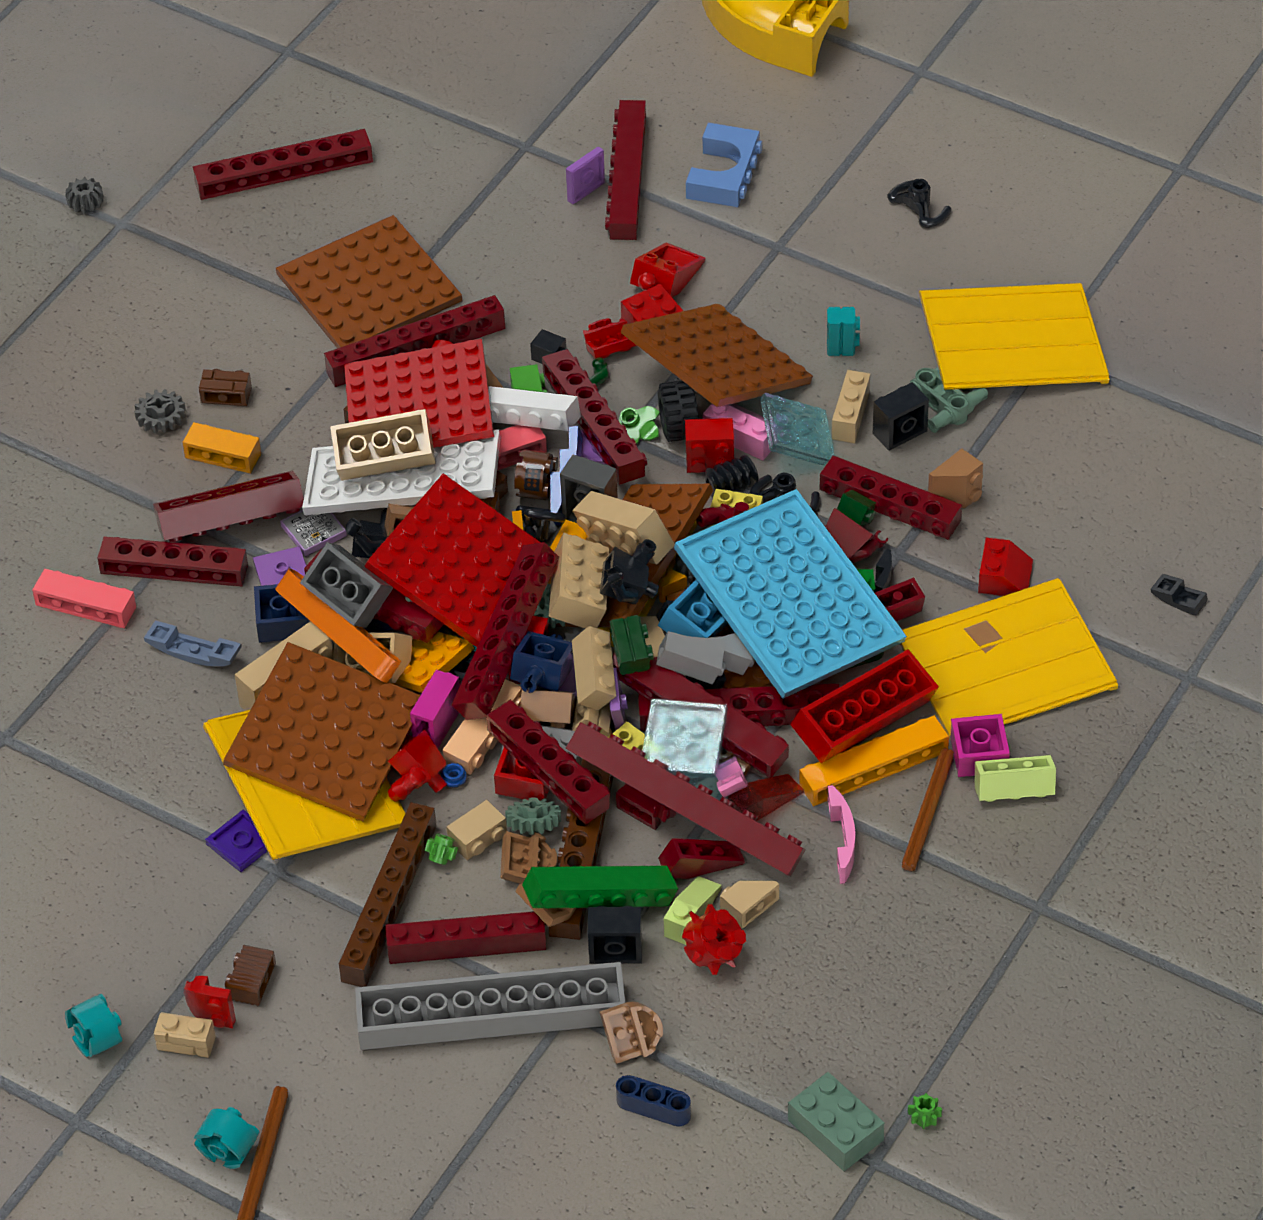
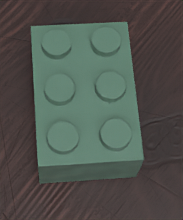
(836, 1121)

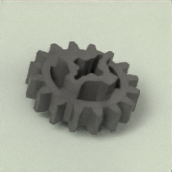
(160, 411)

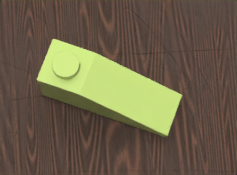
(694, 899)

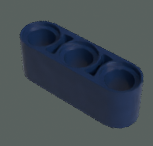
(662, 1110)

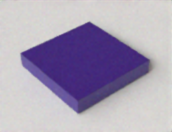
(237, 841)

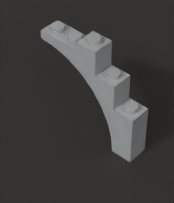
(703, 656)

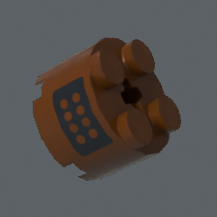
(533, 474)

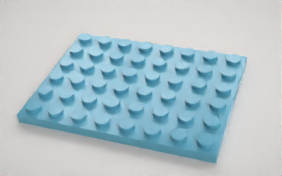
(789, 593)

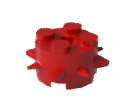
(713, 939)

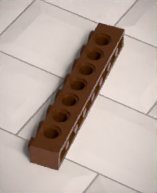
(580, 849)
(387, 895)

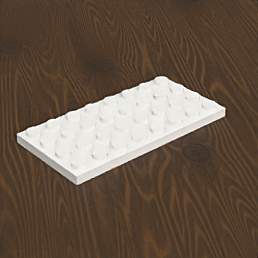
(467, 463)

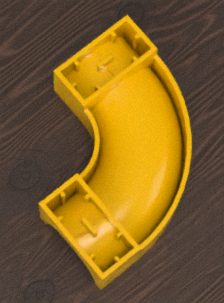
(778, 30)

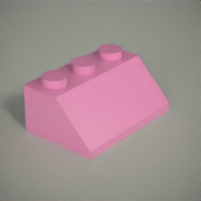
(748, 428)

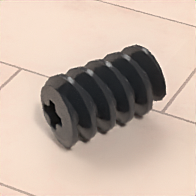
(731, 473)

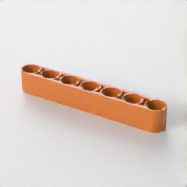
(350, 638)

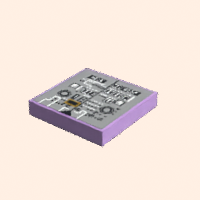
(313, 531)

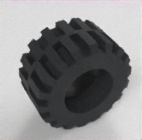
(676, 404)

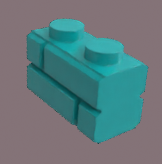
(841, 331)

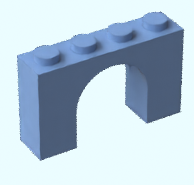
(729, 185)

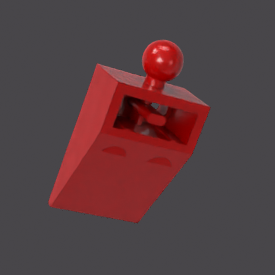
(666, 266)

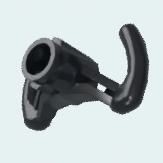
(917, 199)
(782, 484)
(538, 521)

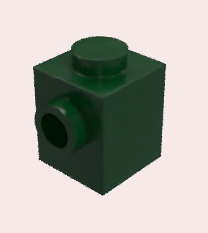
(857, 507)

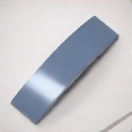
(189, 648)

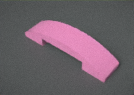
(730, 777)
(841, 812)

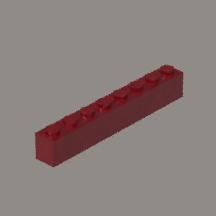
(627, 170)
(741, 736)

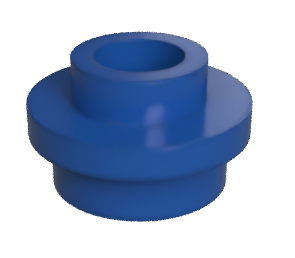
(454, 770)

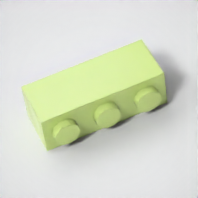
(1015, 778)

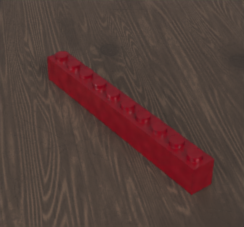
(685, 798)

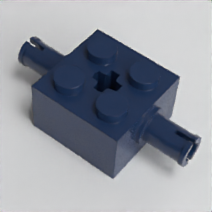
(542, 662)

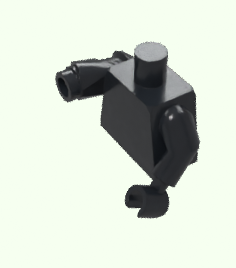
(367, 535)
(627, 576)

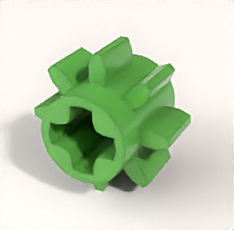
(441, 849)
(924, 1111)

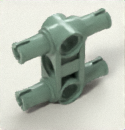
(949, 404)

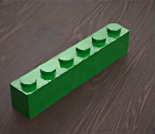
(599, 886)

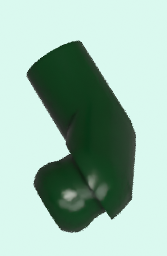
(600, 371)

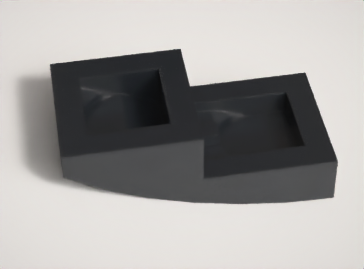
(883, 571)
(1173, 592)

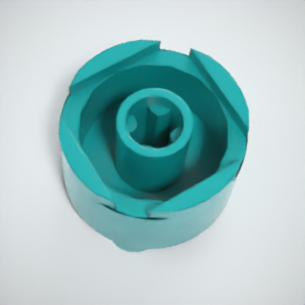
(94, 1026)
(226, 1137)

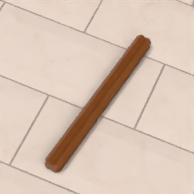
(927, 809)
(263, 1154)

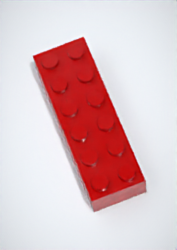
(864, 706)

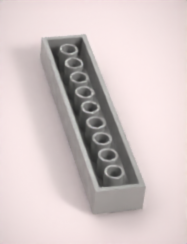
(487, 1005)

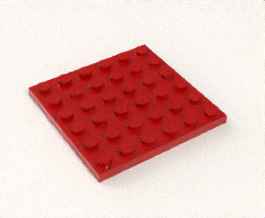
(442, 380)
(451, 557)

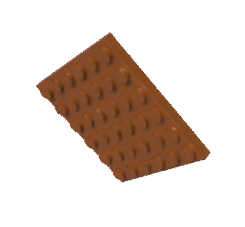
(368, 283)
(717, 354)
(323, 731)

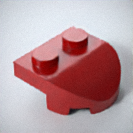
(606, 338)
(210, 1002)

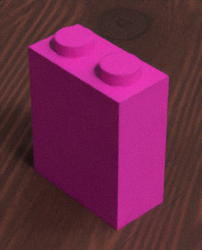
(434, 707)

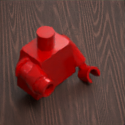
(417, 763)

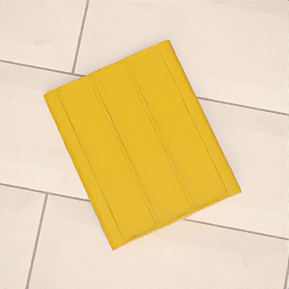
(1013, 336)
(1037, 665)
(291, 822)

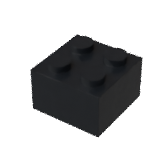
(900, 416)
(615, 935)

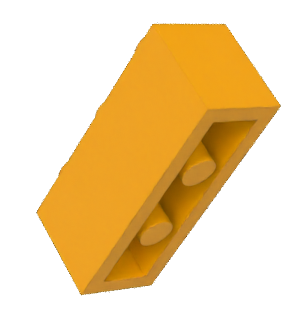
(222, 447)

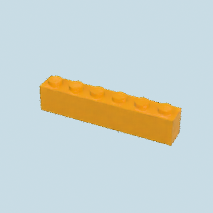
(874, 759)

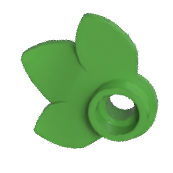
(642, 426)

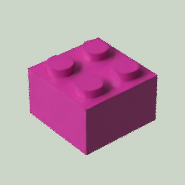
(977, 740)

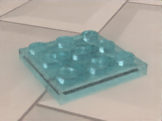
(797, 429)
(685, 736)

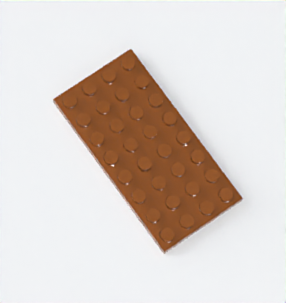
(678, 510)

